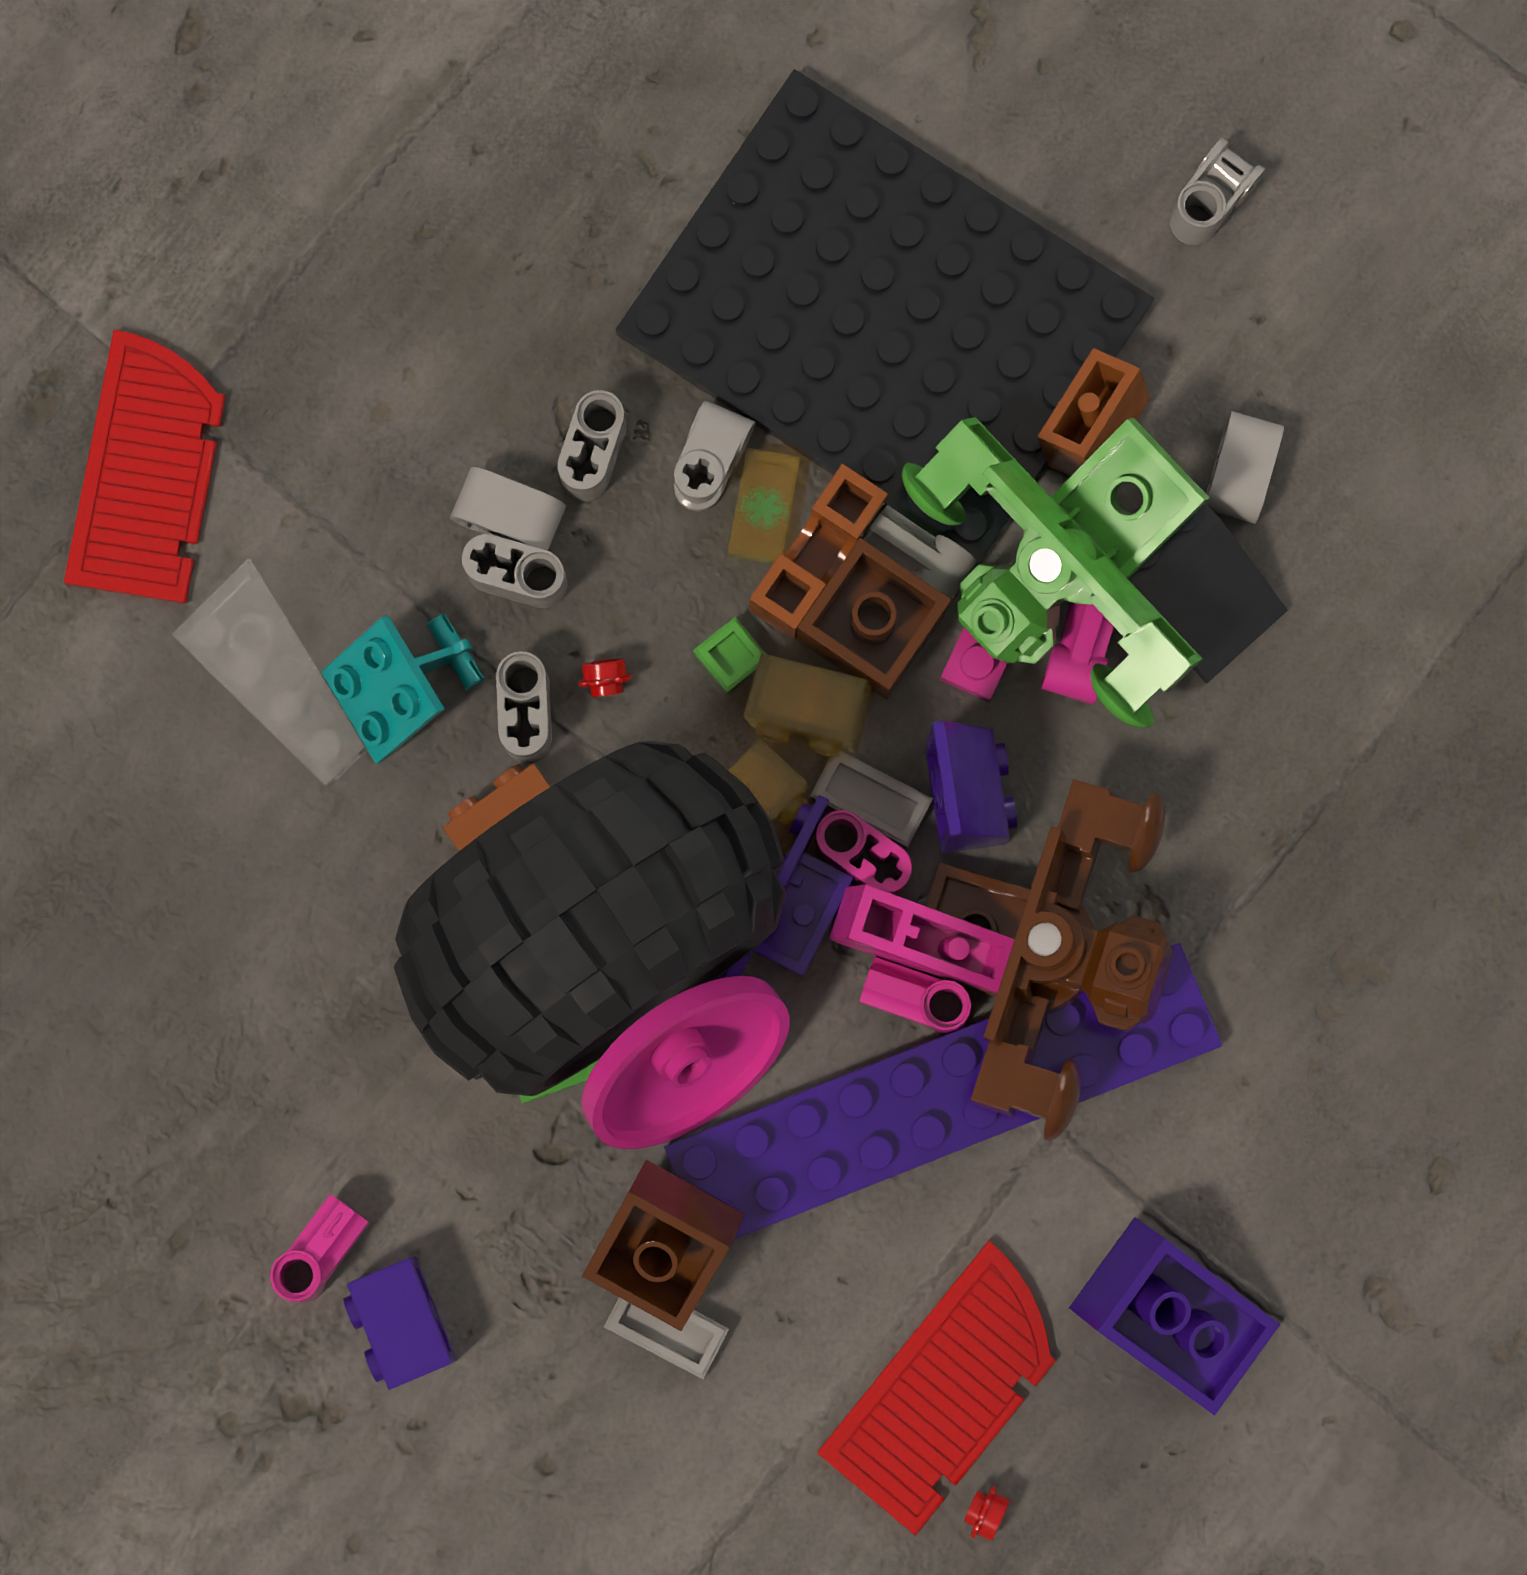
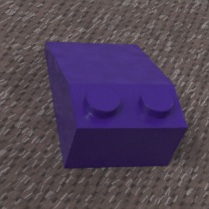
(968, 787)
(1174, 1316)

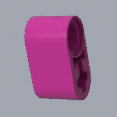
(881, 852)

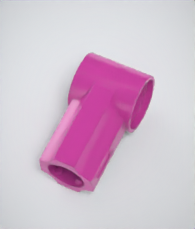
(1080, 647)
(909, 994)
(321, 1245)

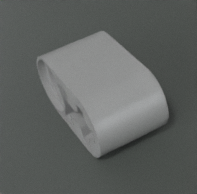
(605, 446)
(1243, 466)
(507, 509)
(498, 580)
(510, 720)

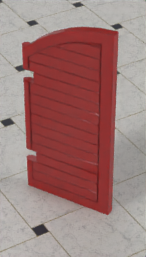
(144, 474)
(944, 1392)

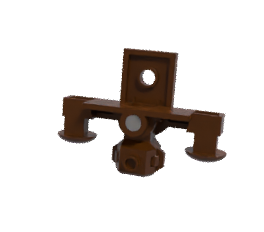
(1060, 951)

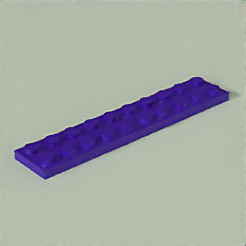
(920, 1107)

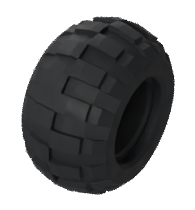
(587, 914)

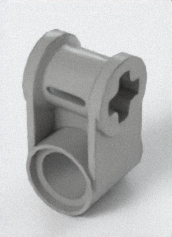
(1218, 188)
(713, 449)

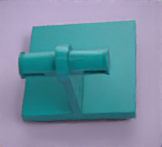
(388, 689)

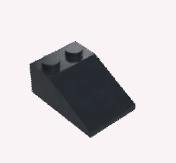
(1209, 591)

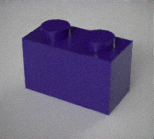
(399, 1323)

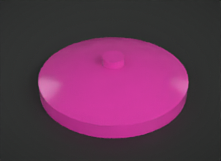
(685, 1062)

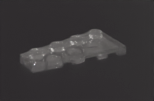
(262, 662)

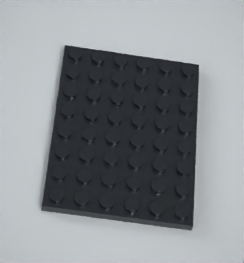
(875, 303)

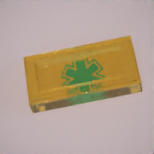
(763, 506)

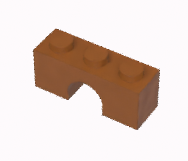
(801, 574)

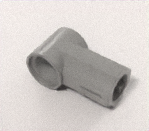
(931, 558)

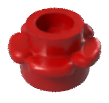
(605, 676)
(986, 1513)

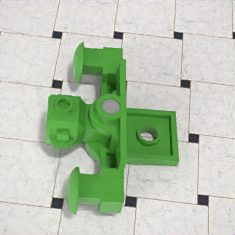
(1071, 550)

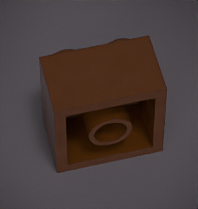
(873, 618)
(664, 1245)

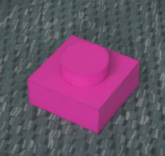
(972, 668)

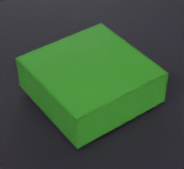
(730, 655)

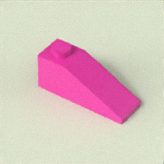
(920, 937)

